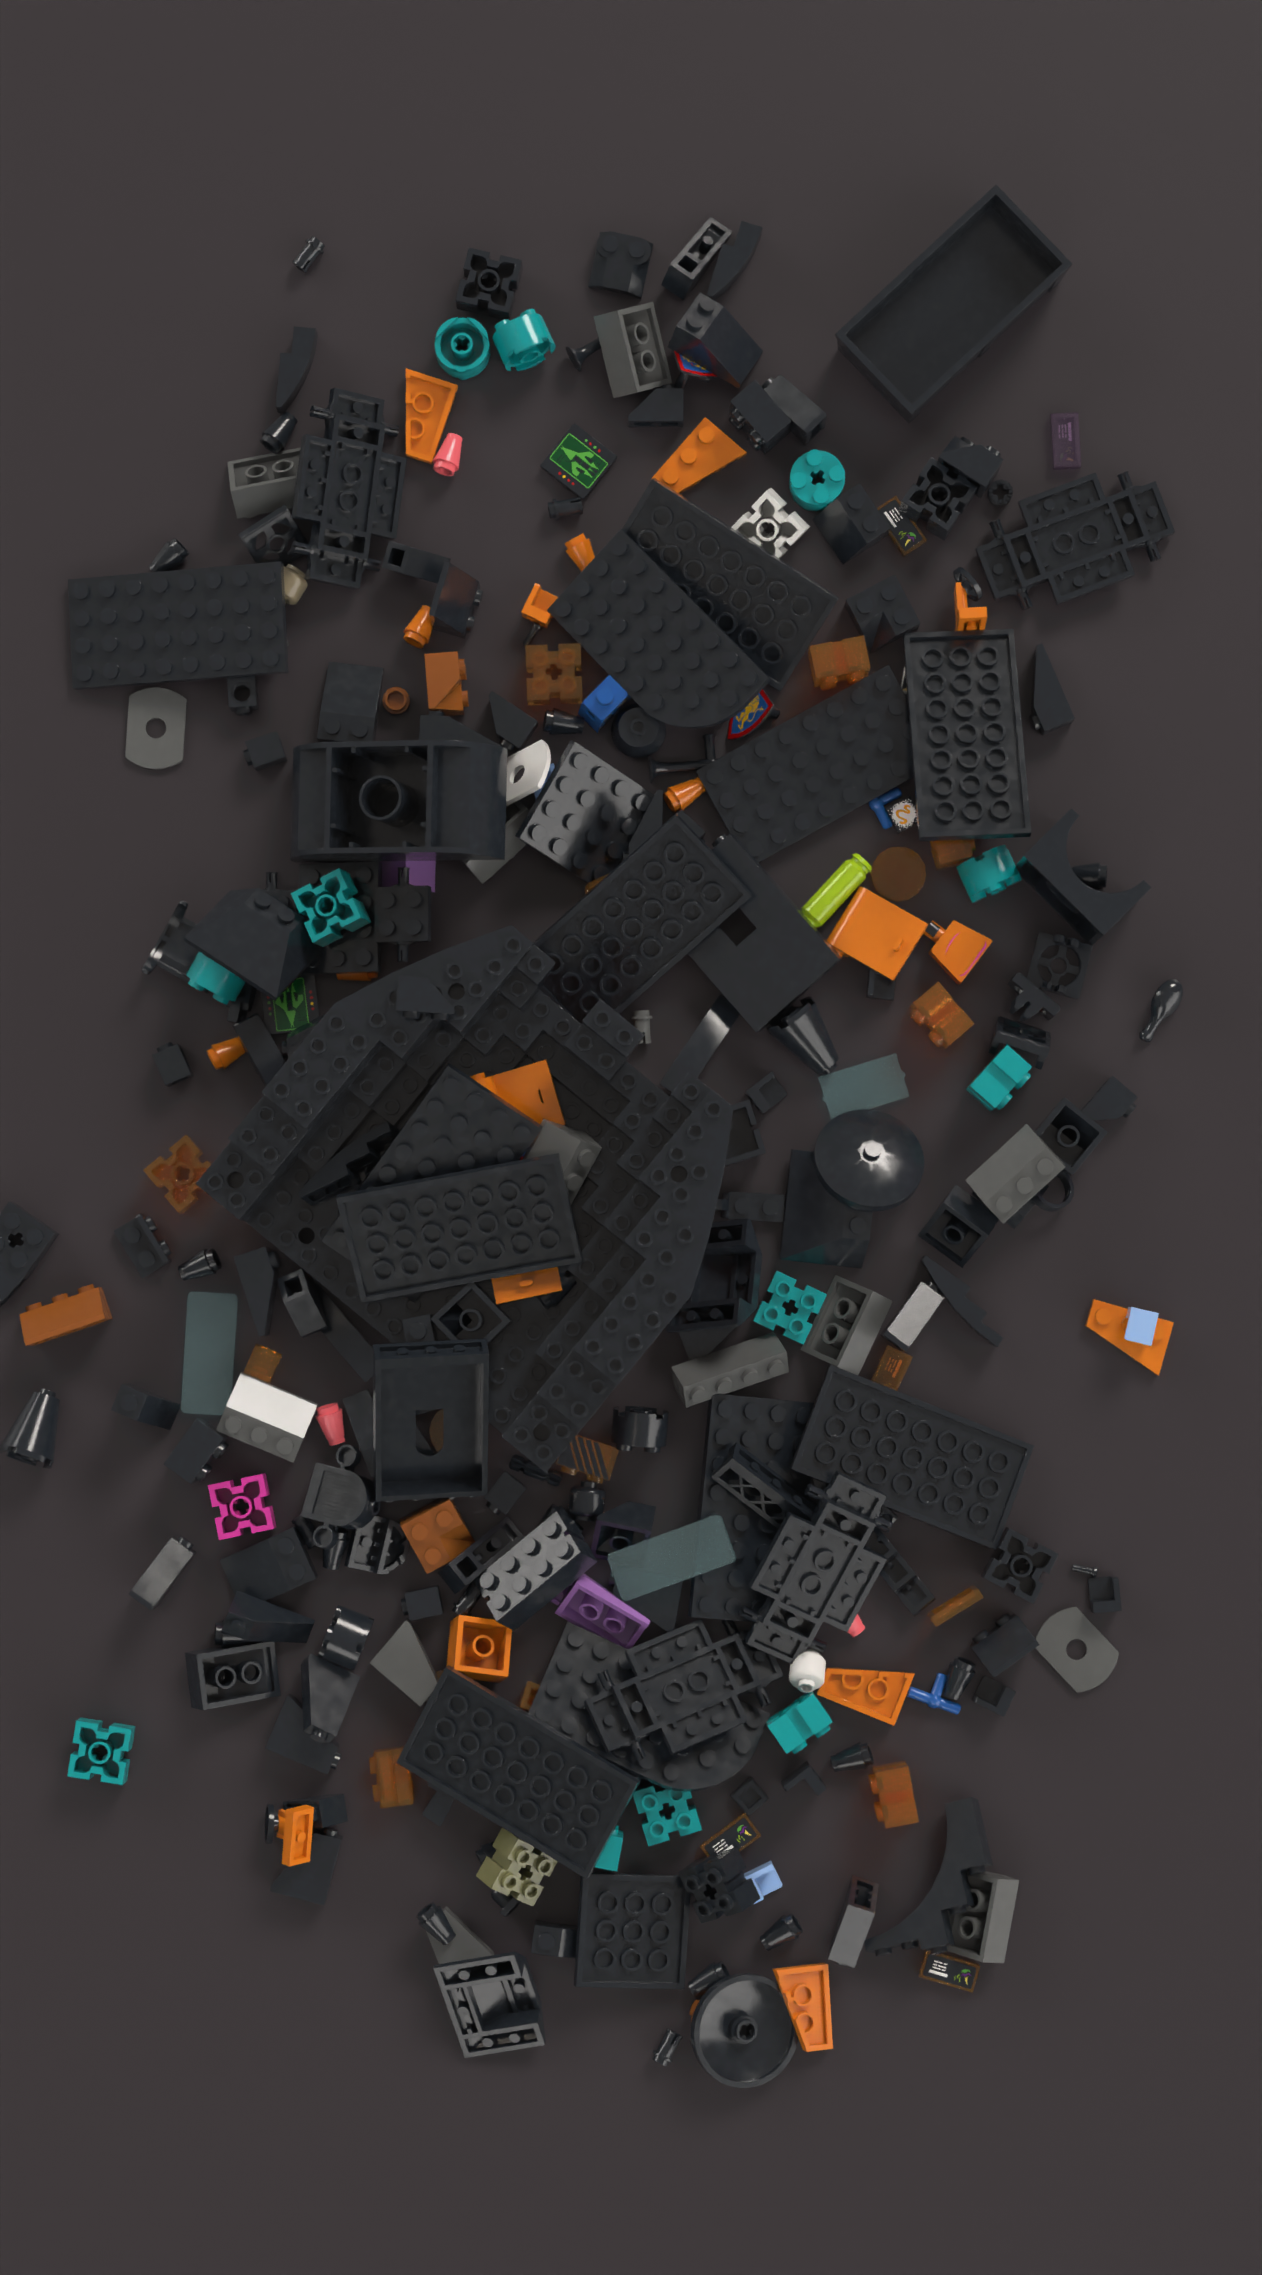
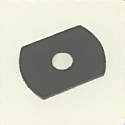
(150, 705)
(1099, 1655)

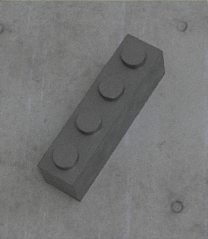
(730, 1369)

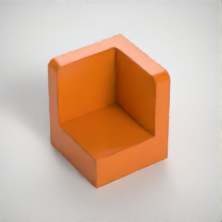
(537, 605)

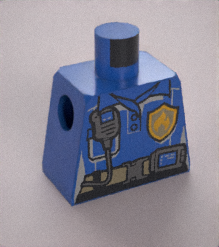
(603, 703)

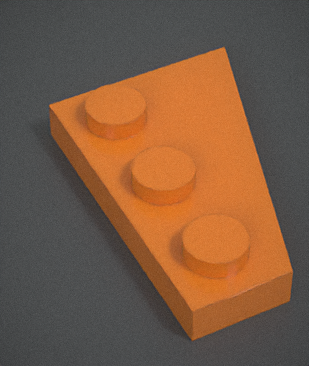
(426, 413)
(699, 456)
(1111, 1322)
(868, 1691)
(808, 2003)

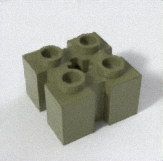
(516, 1868)

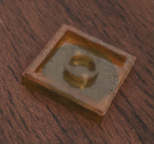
(954, 1605)

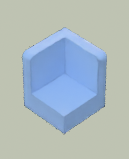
(1140, 1325)
(765, 1879)

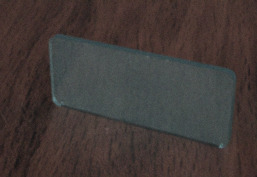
(209, 1352)
(671, 1557)

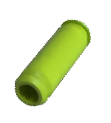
(836, 890)

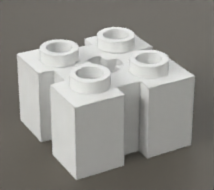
(770, 510)

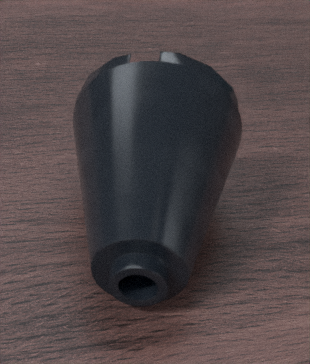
(806, 1036)
(34, 1431)

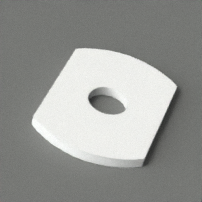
(536, 761)

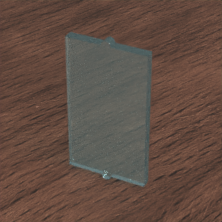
(864, 1086)

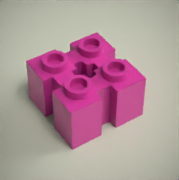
(233, 1521)

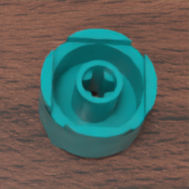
(462, 332)
(523, 340)
(816, 464)
(988, 873)
(215, 978)

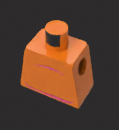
(956, 948)

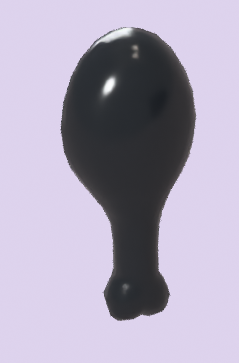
(1163, 1004)

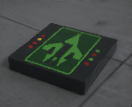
(578, 461)
(293, 1008)

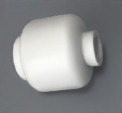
(808, 1671)

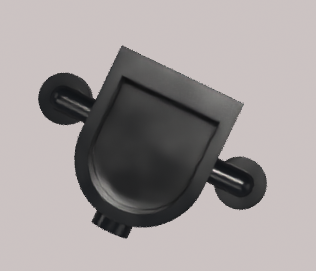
(339, 1498)

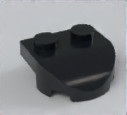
(377, 1546)

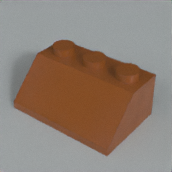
(64, 1315)

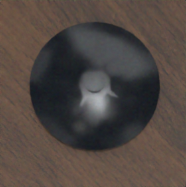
(868, 1160)
(743, 2031)

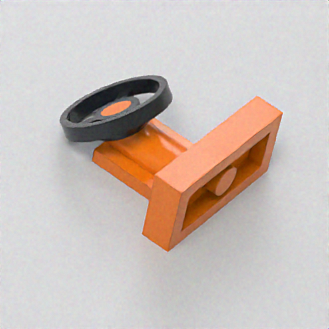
(973, 617)
(294, 1828)

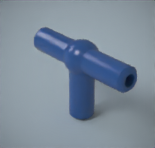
(878, 803)
(934, 1698)

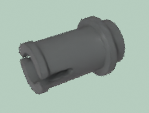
(642, 1023)

